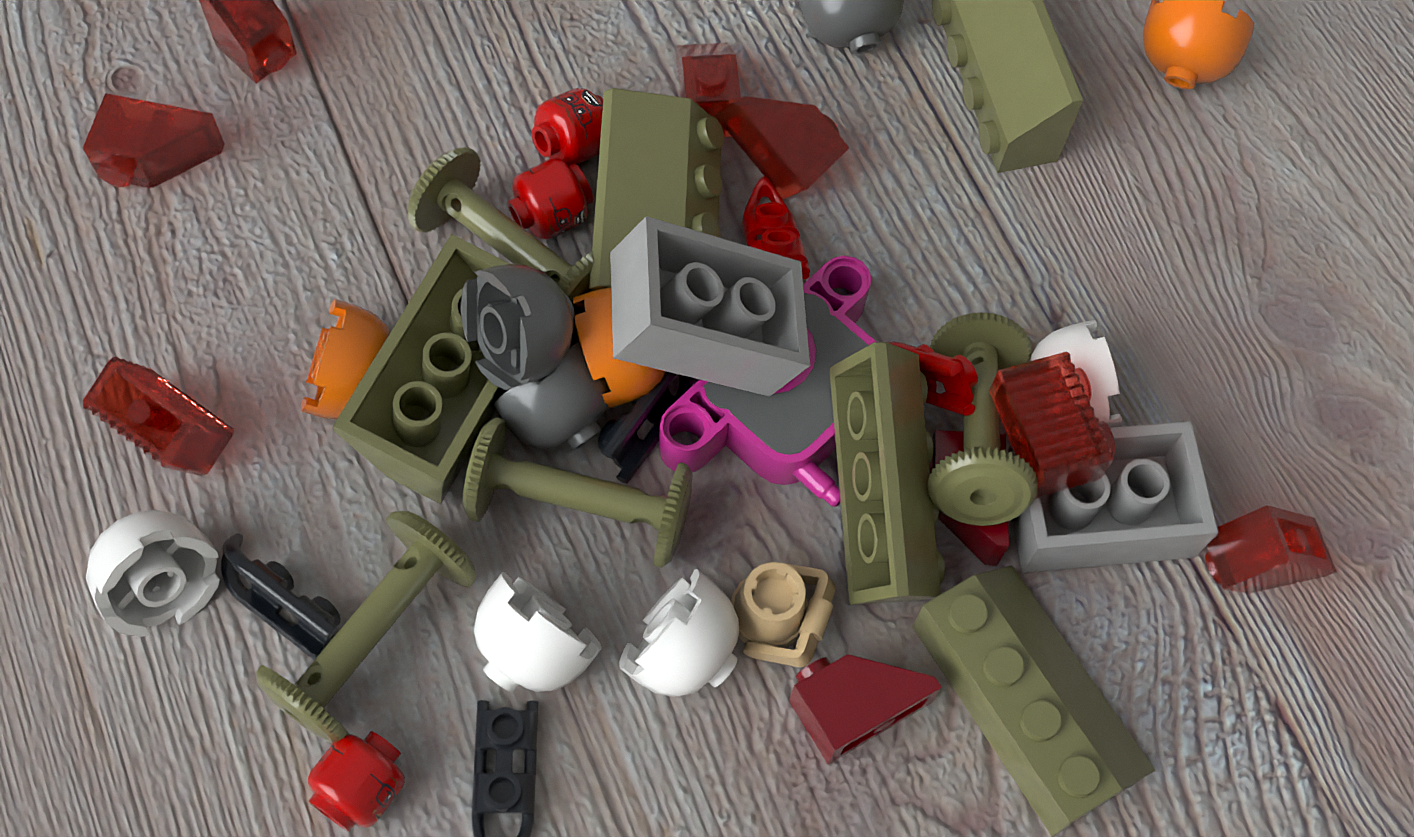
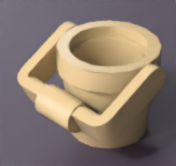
(776, 612)

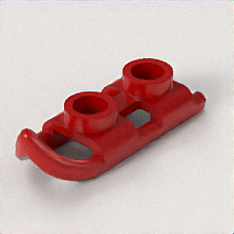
(775, 225)
(954, 372)

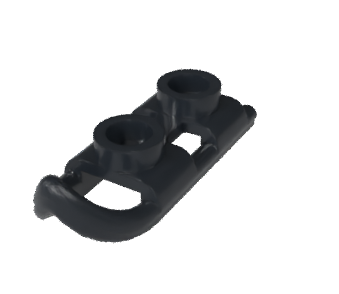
(620, 438)
(272, 592)
(504, 790)

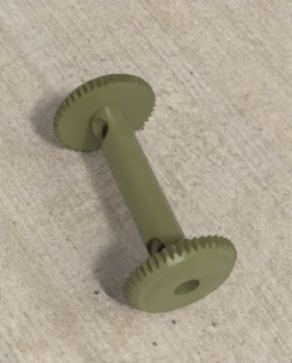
(447, 192)
(983, 481)
(575, 491)
(426, 554)

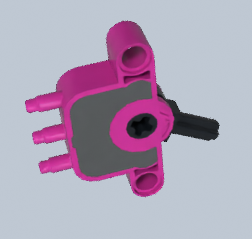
(794, 427)

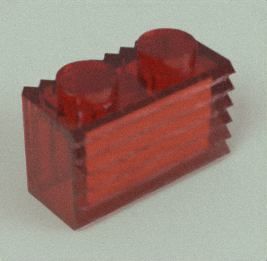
(157, 417)
(1052, 422)

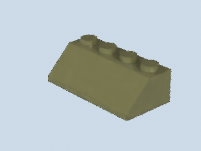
(1012, 77)
(657, 163)
(423, 390)
(885, 476)
(1030, 697)

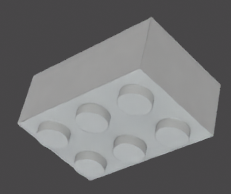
(708, 308)
(1141, 510)

